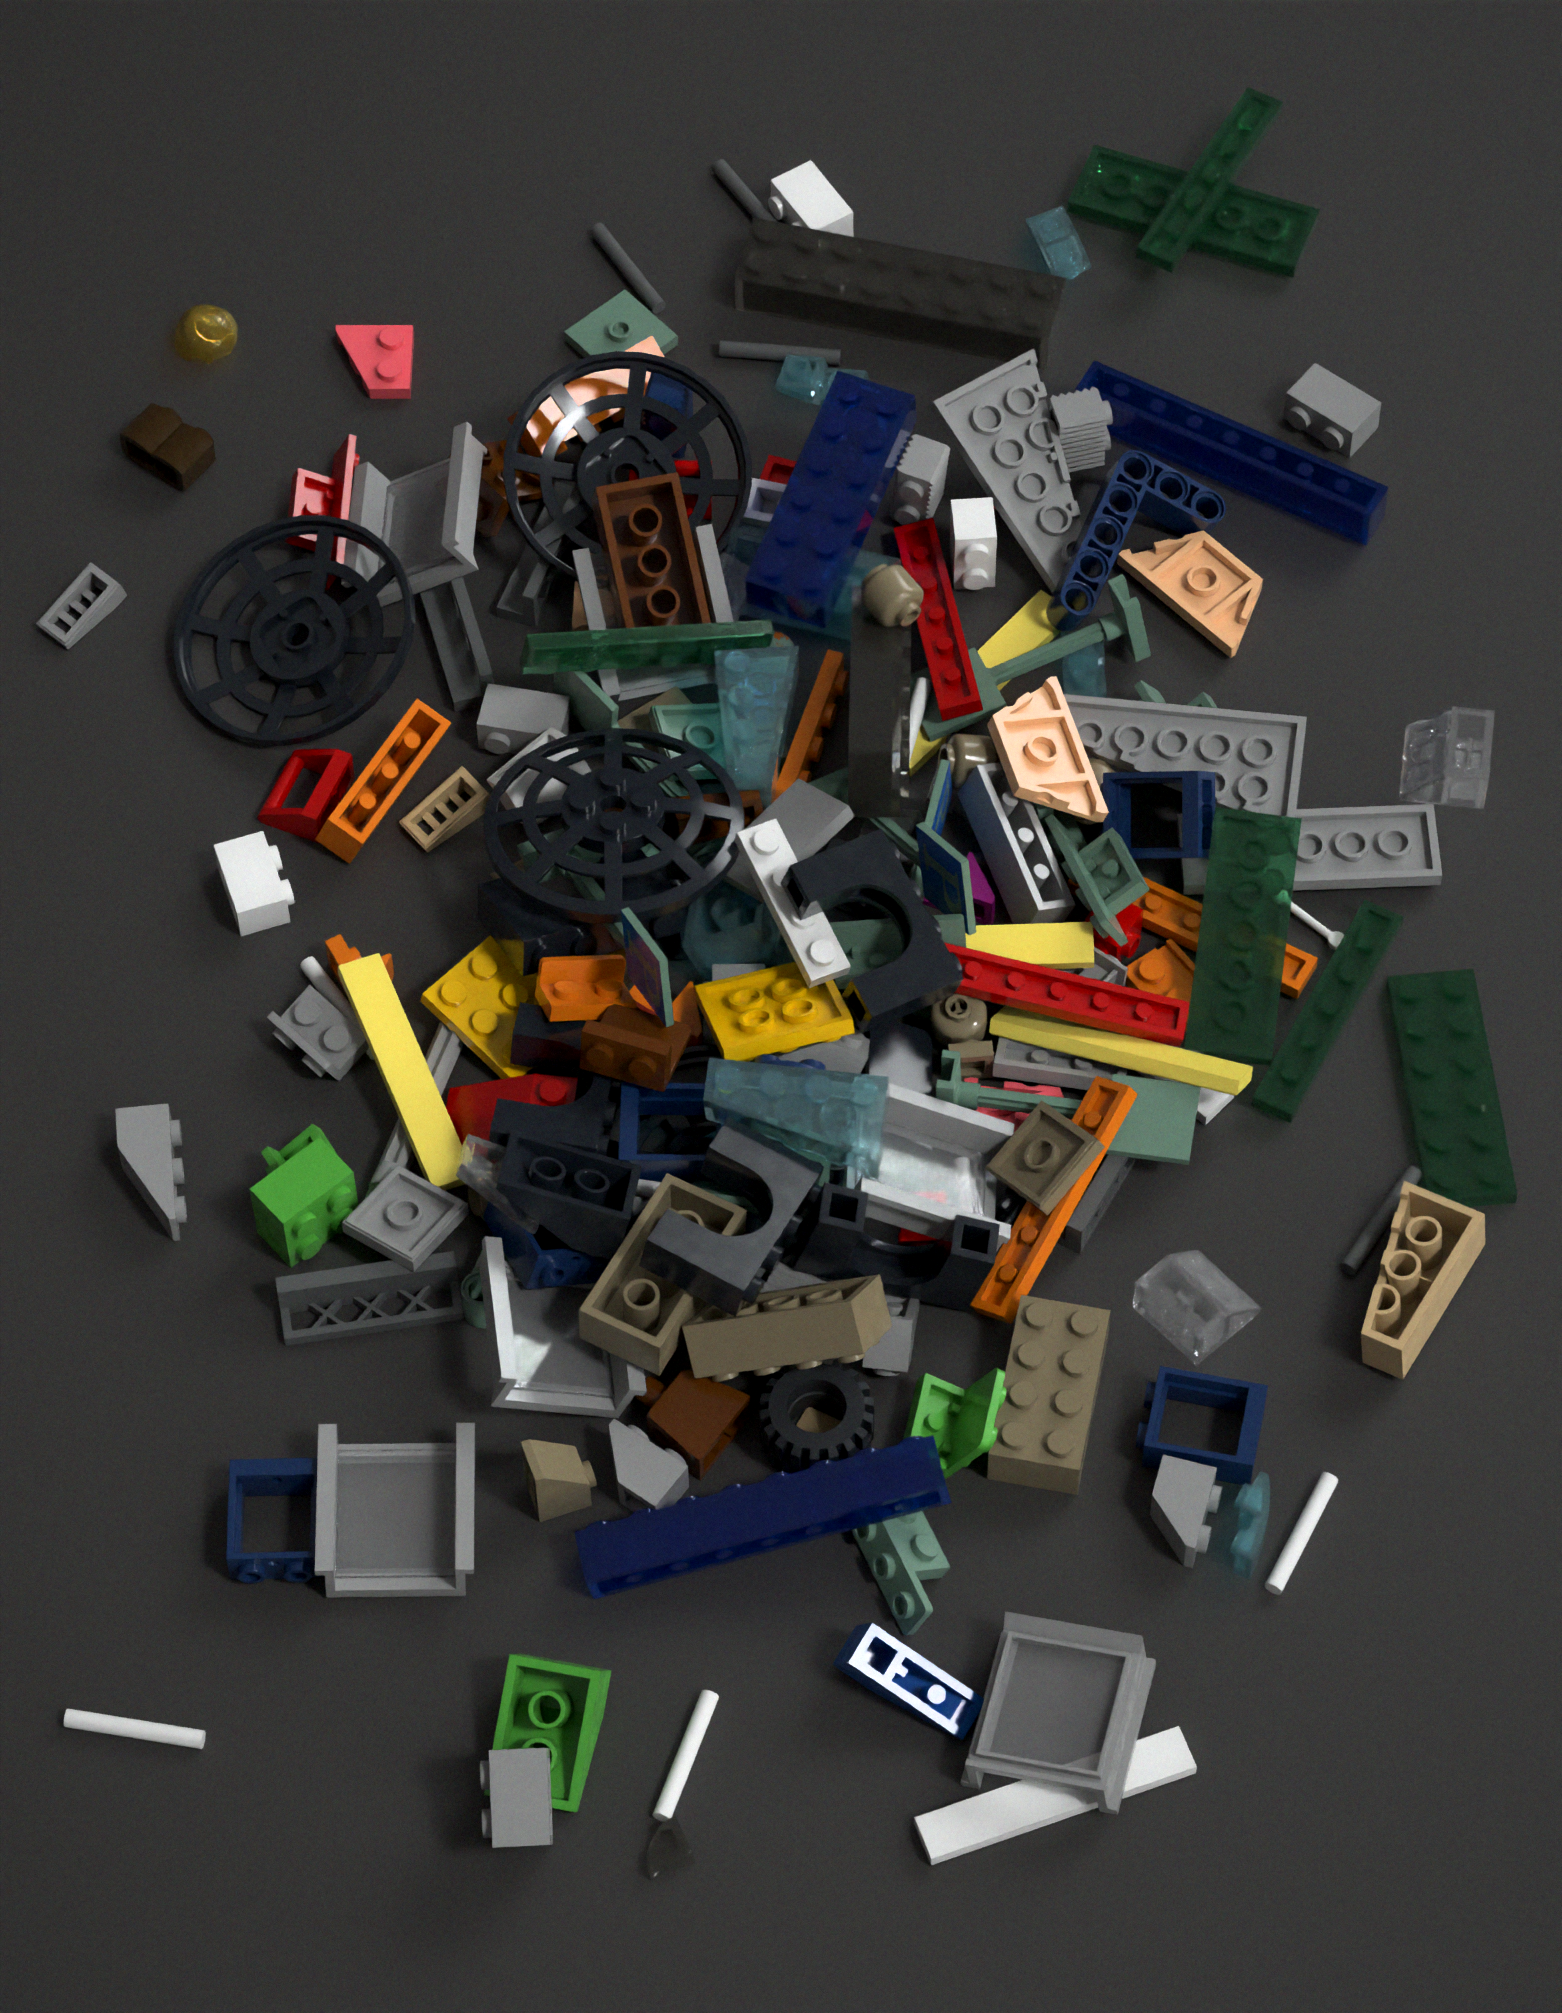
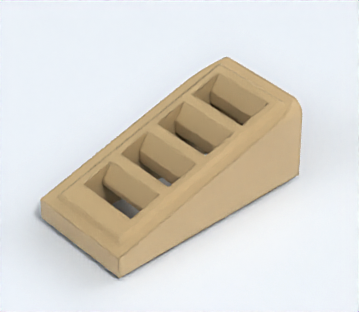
(446, 792)

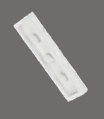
(808, 939)

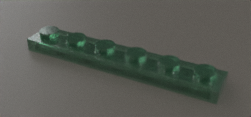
(1209, 179)
(639, 646)
(1327, 1011)

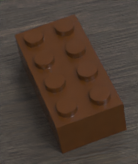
(649, 553)

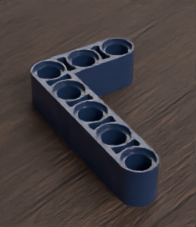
(1128, 496)

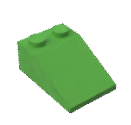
(556, 1709)

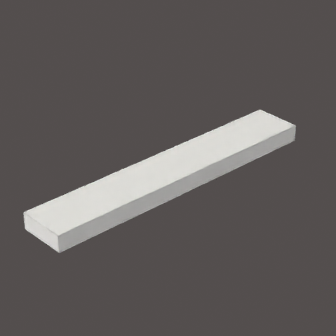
(1032, 1804)

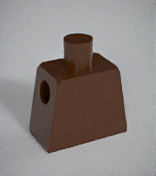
(695, 1418)

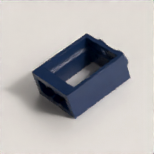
(1197, 810)
(675, 1100)
(541, 1267)
(1211, 1392)
(269, 1478)

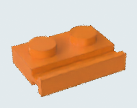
(1163, 972)

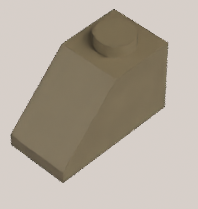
(556, 1478)

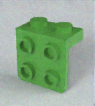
(957, 1417)

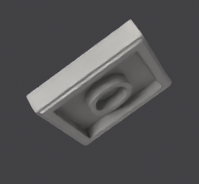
(405, 1218)

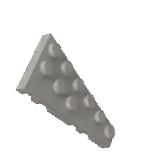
(1017, 458)
(1250, 752)

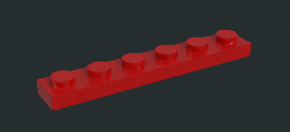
(939, 621)
(1071, 997)

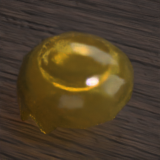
(206, 333)

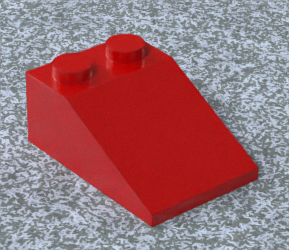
(474, 1105)

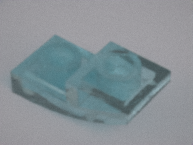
(1058, 243)
(809, 378)
(1084, 671)
(1253, 1509)

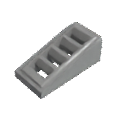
(81, 587)

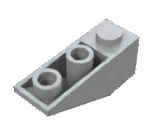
(148, 1158)

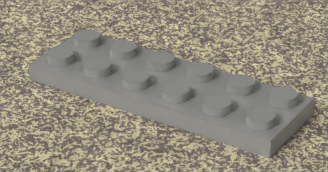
(1353, 849)

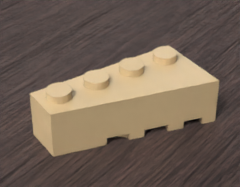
(1420, 1272)

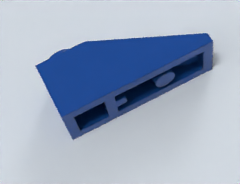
(908, 1680)

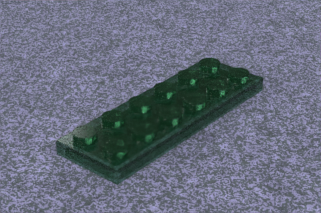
(1243, 227)
(1243, 936)
(1451, 1087)

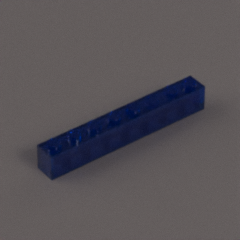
(1239, 455)
(762, 1516)

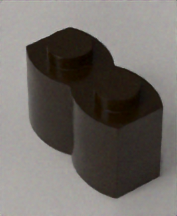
(168, 446)

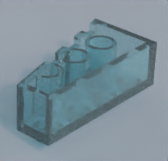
(753, 713)
(804, 1108)

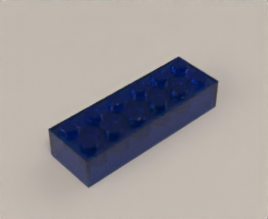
(831, 499)

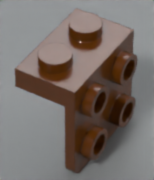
(492, 497)
(633, 1047)

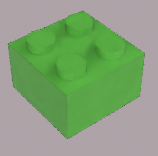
(304, 1202)

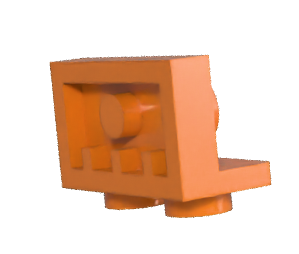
(581, 986)

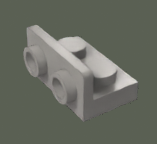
(322, 1032)

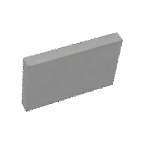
(808, 822)

